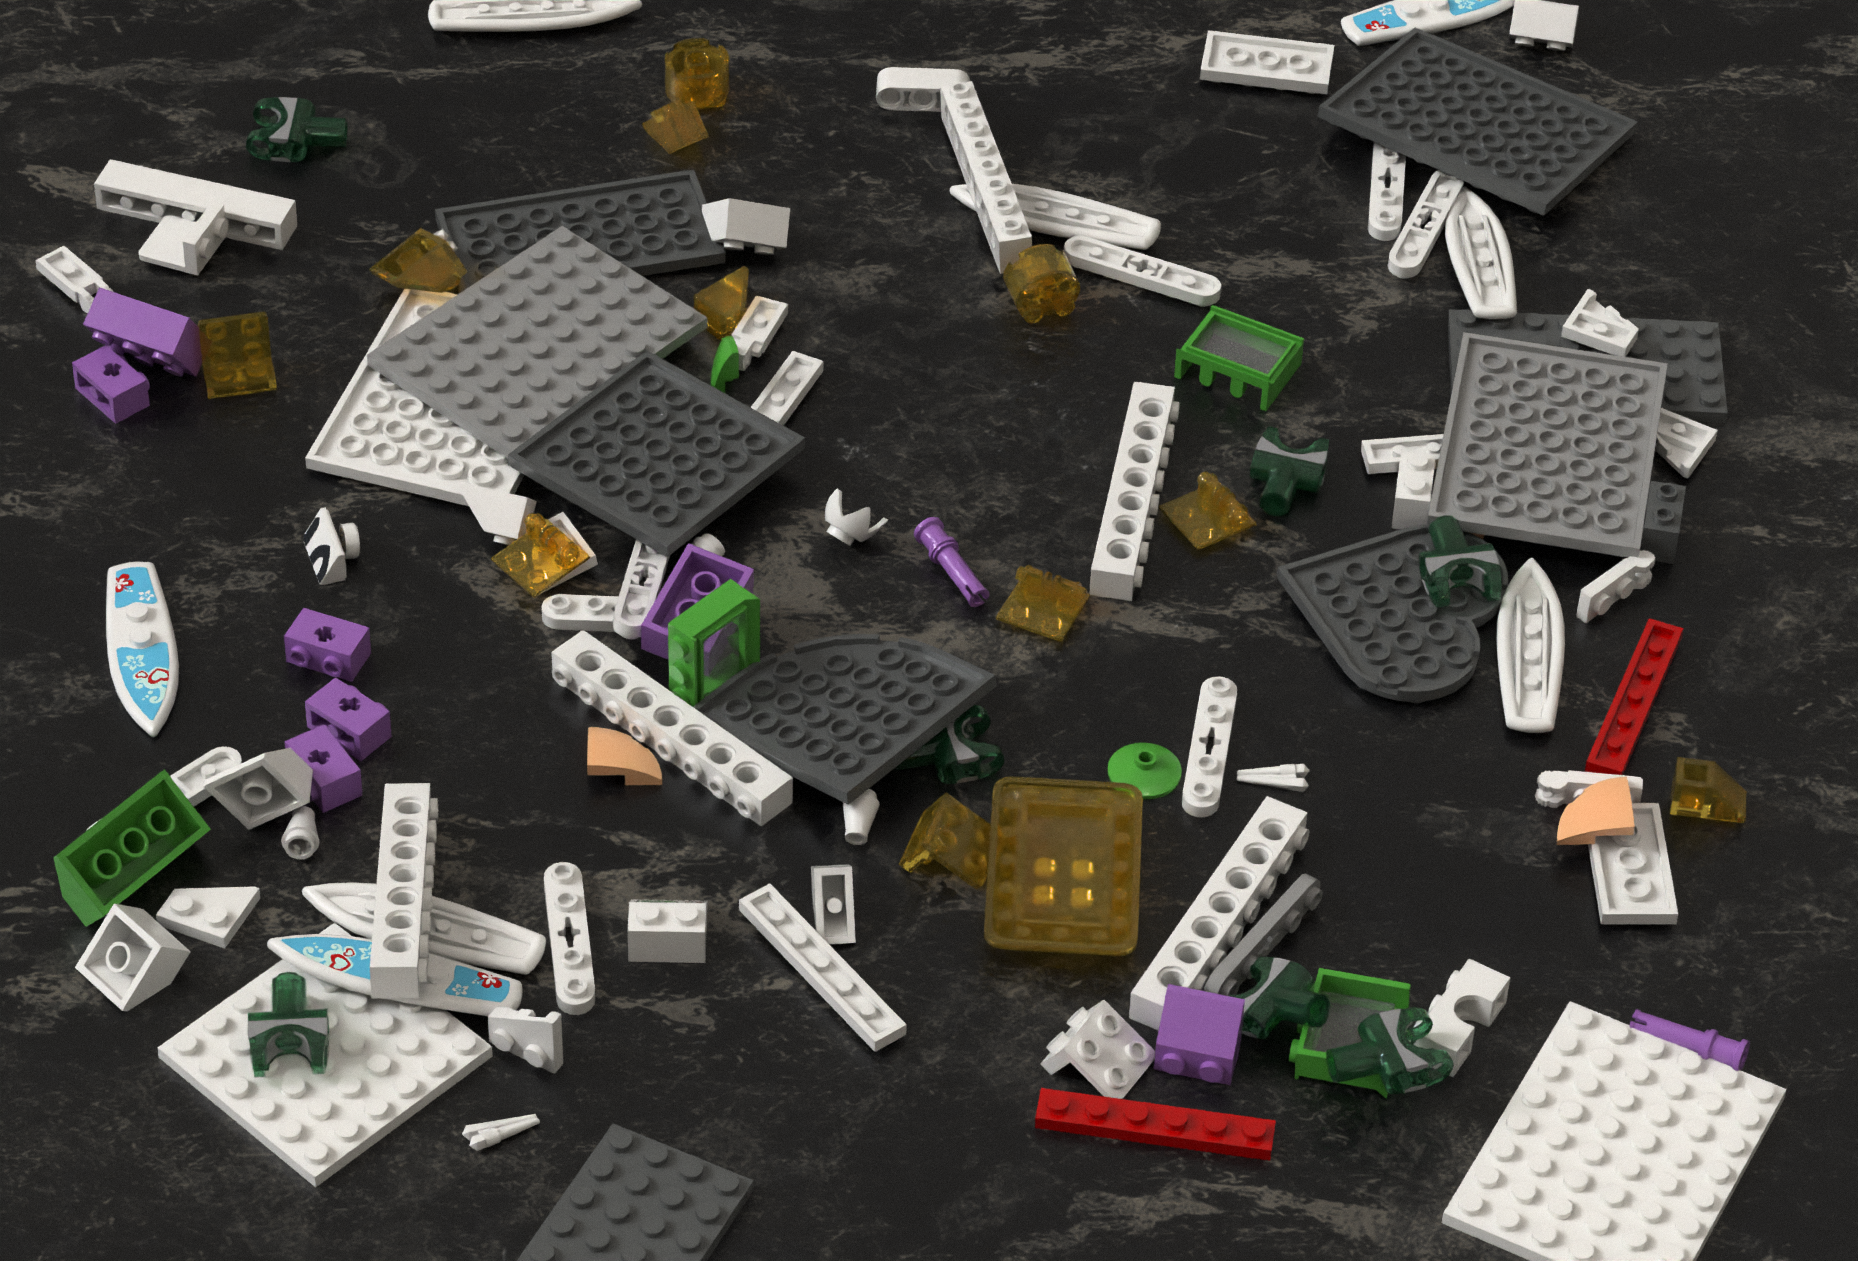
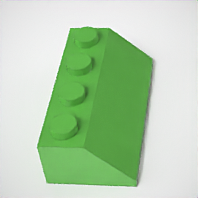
(127, 848)

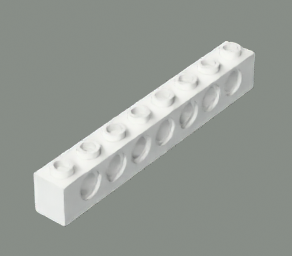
(984, 173)
(1132, 492)
(672, 728)
(403, 891)
(1222, 907)

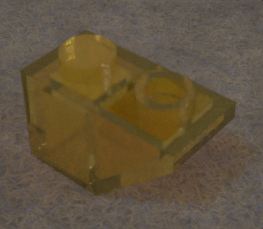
(676, 126)
(724, 303)
(1706, 792)

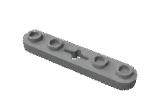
(1265, 935)

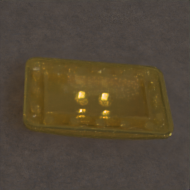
(1064, 866)

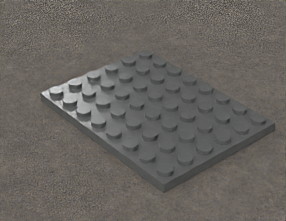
(1478, 120)

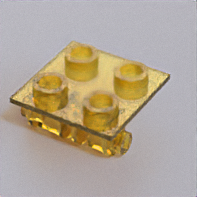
(1208, 513)
(540, 556)
(1043, 604)

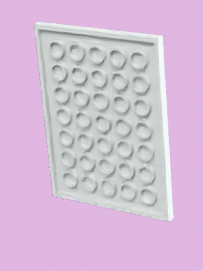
(398, 440)
(1613, 1148)

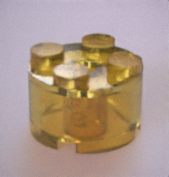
(697, 73)
(1042, 283)

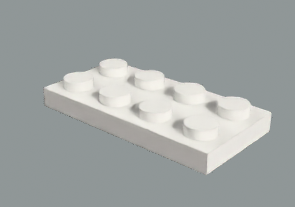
(1267, 62)
(1634, 873)

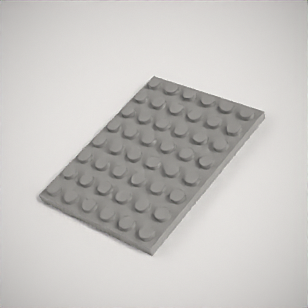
(534, 339)
(1549, 445)

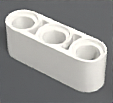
(914, 87)

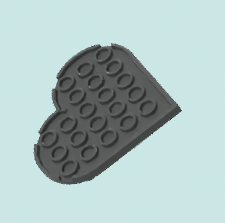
(1381, 621)

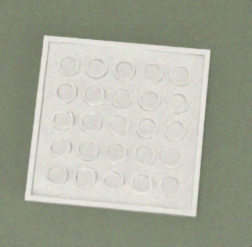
(379, 1071)

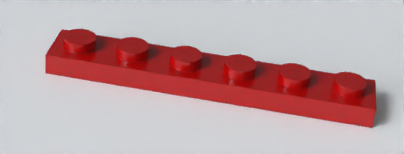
(1634, 698)
(1155, 1124)

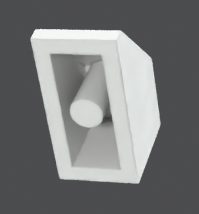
(498, 511)
(833, 903)

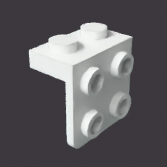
(186, 243)
(1102, 1050)

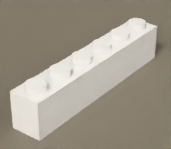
(156, 193)

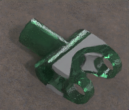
(293, 129)
(1287, 470)
(1457, 564)
(954, 753)
(1280, 996)
(288, 1027)
(1390, 1053)

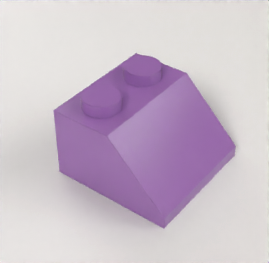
(1199, 1034)

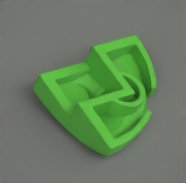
(725, 364)

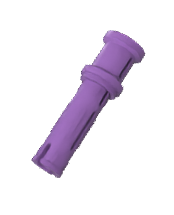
(944, 552)
(1706, 1044)

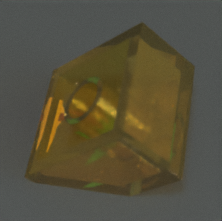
(421, 264)

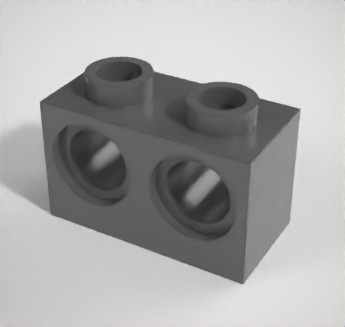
(1663, 520)

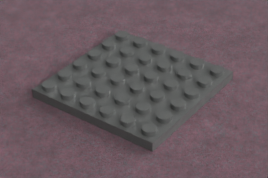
(656, 452)

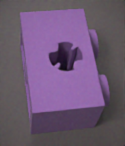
(111, 383)
(327, 644)
(350, 717)
(335, 774)

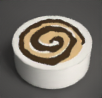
(349, 540)

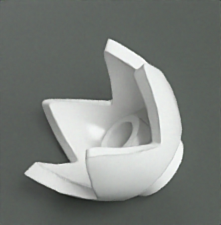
(850, 526)

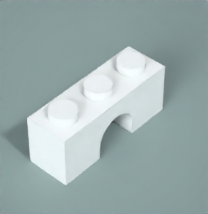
(1472, 995)

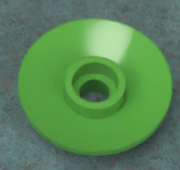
(1147, 767)

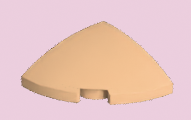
(619, 754)
(1598, 811)

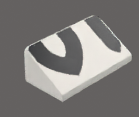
(325, 549)

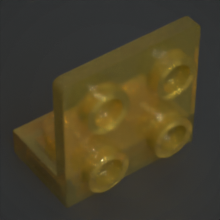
(236, 355)
(952, 838)

